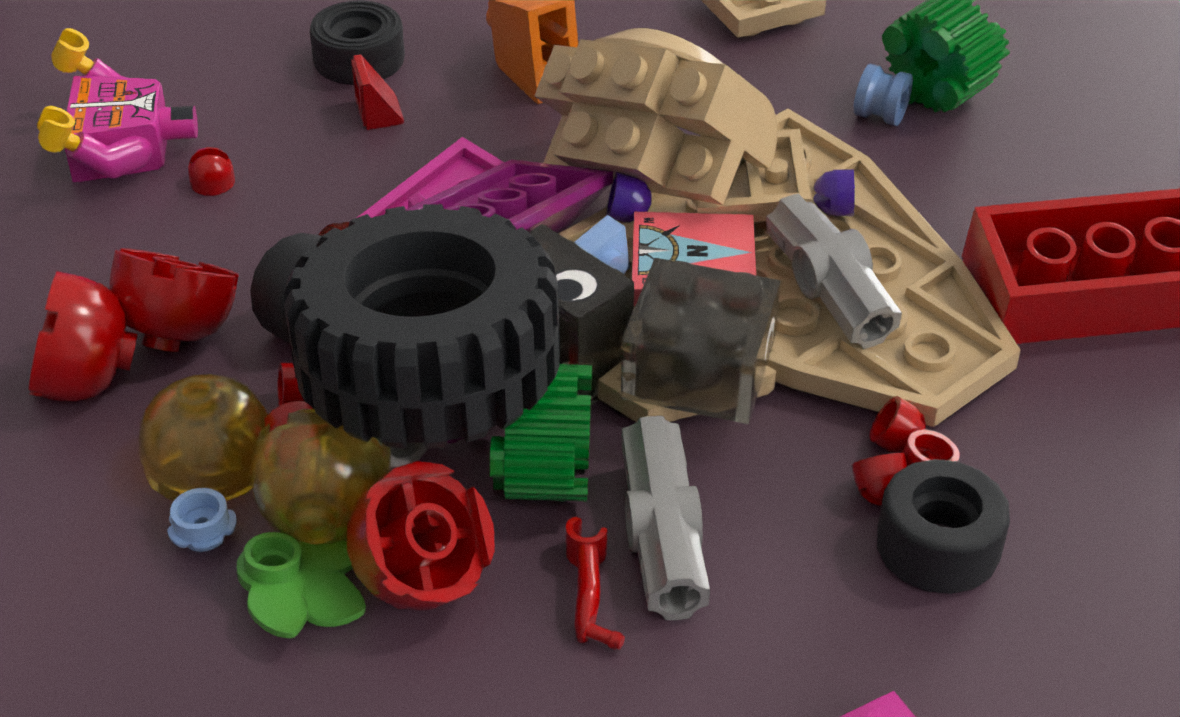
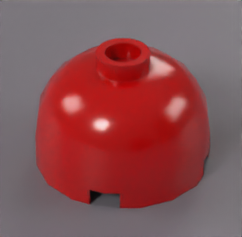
(171, 297)
(80, 340)
(420, 537)

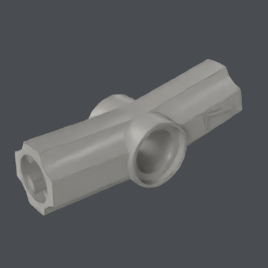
(834, 268)
(664, 518)

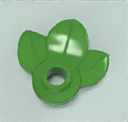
(297, 584)

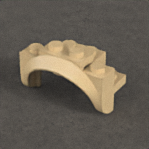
(630, 94)

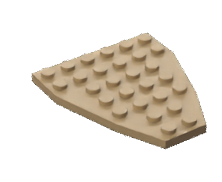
(948, 331)

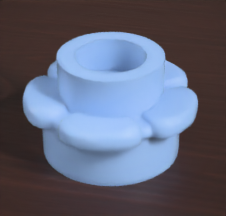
(200, 520)

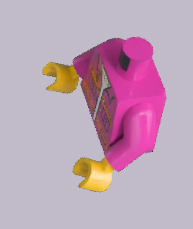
(110, 120)

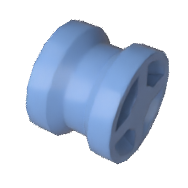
(883, 94)

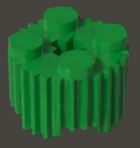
(946, 50)
(547, 443)

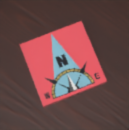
(695, 238)

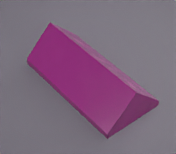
(528, 193)

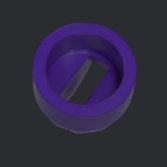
(836, 193)
(626, 197)

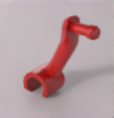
(587, 556)

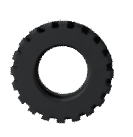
(423, 325)

